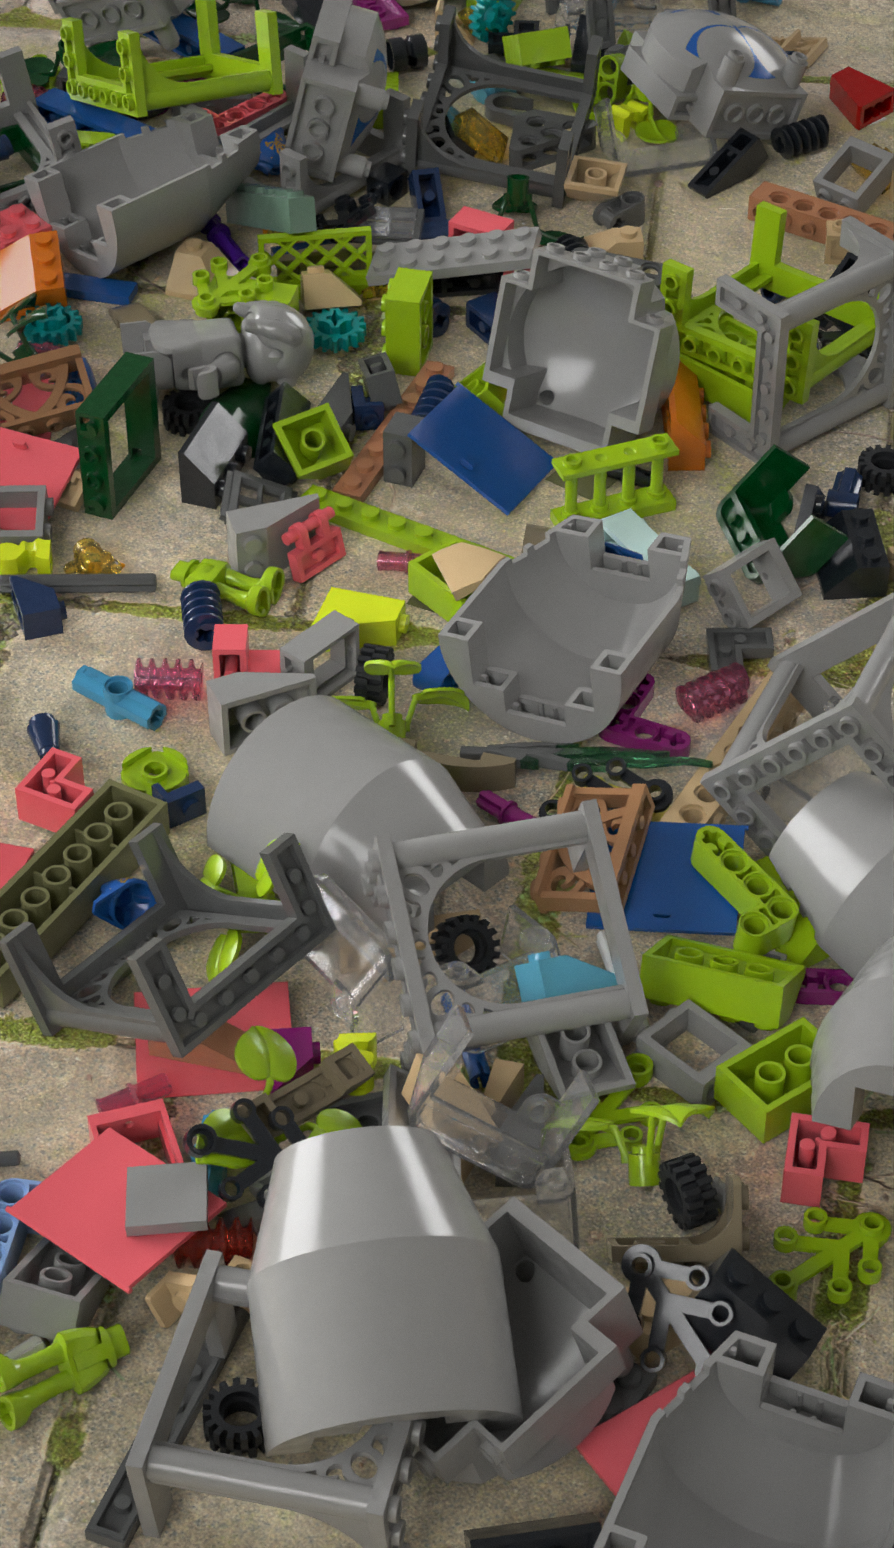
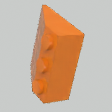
(31, 267)

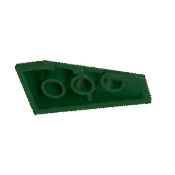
(245, 406)

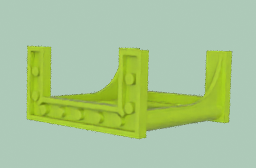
(152, 86)
(805, 364)

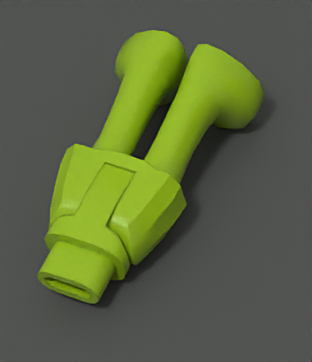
(254, 593)
(83, 1361)

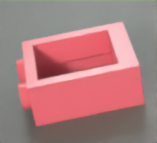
(148, 1122)

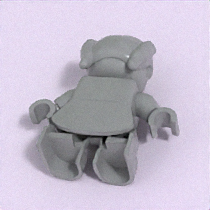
(212, 354)

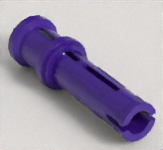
(220, 236)

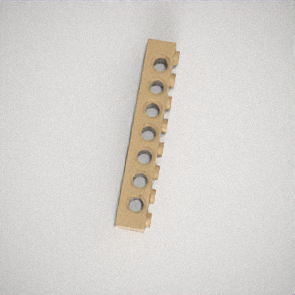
(694, 801)

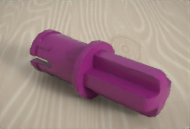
(501, 809)

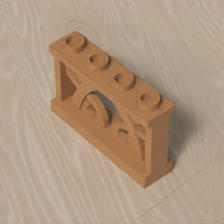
(54, 413)
(631, 816)

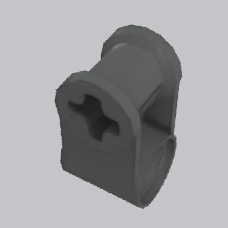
(621, 211)

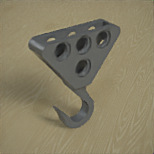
(529, 135)

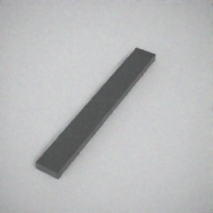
(116, 1514)

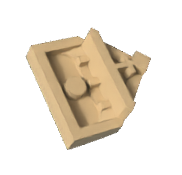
(810, 46)
(465, 566)

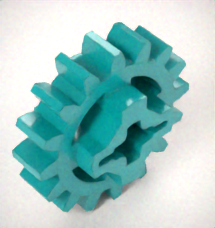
(492, 16)
(59, 328)
(337, 329)

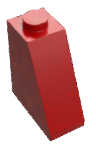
(860, 97)

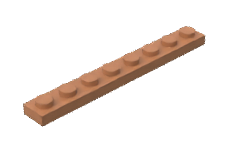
(368, 465)

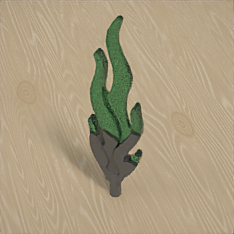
(567, 755)

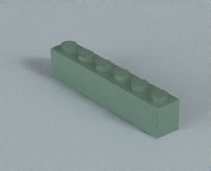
(272, 209)

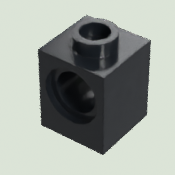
(387, 183)

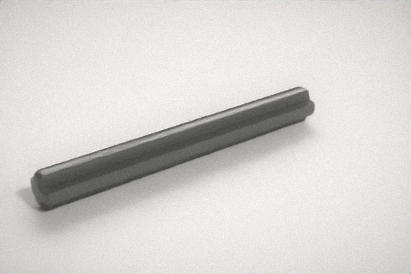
(88, 582)

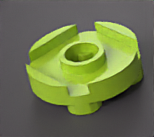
(168, 764)

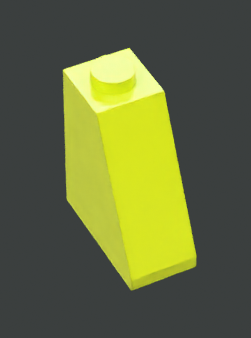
(379, 617)

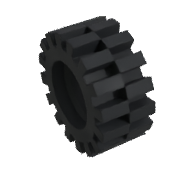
(182, 411)
(877, 469)
(372, 686)
(477, 931)
(688, 1191)
(224, 1403)

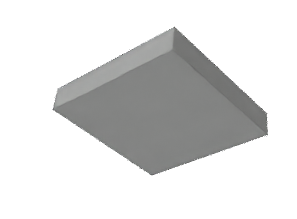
(166, 1199)

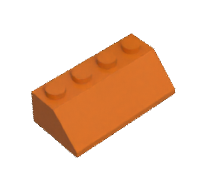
(686, 422)

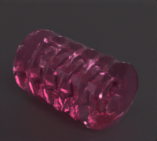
(169, 679)
(714, 692)

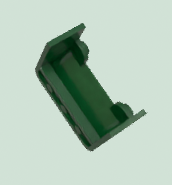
(760, 503)

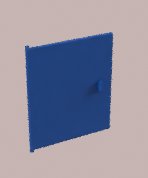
(482, 449)
(669, 891)

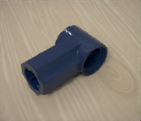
(845, 491)

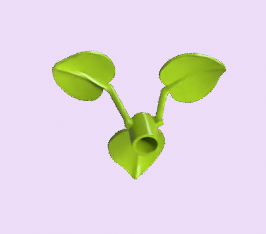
(648, 131)
(393, 721)
(227, 947)
(267, 1056)
(645, 1158)

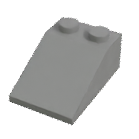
(257, 531)
(246, 699)
(586, 1048)
(50, 1293)

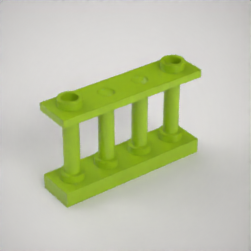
(643, 501)

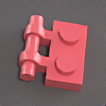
(317, 552)

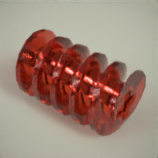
(227, 1240)

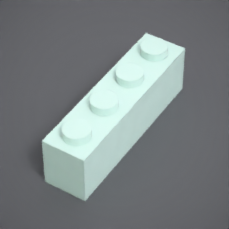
(634, 534)

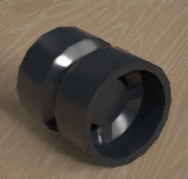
(407, 52)

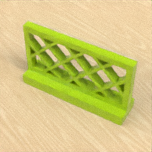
(354, 278)

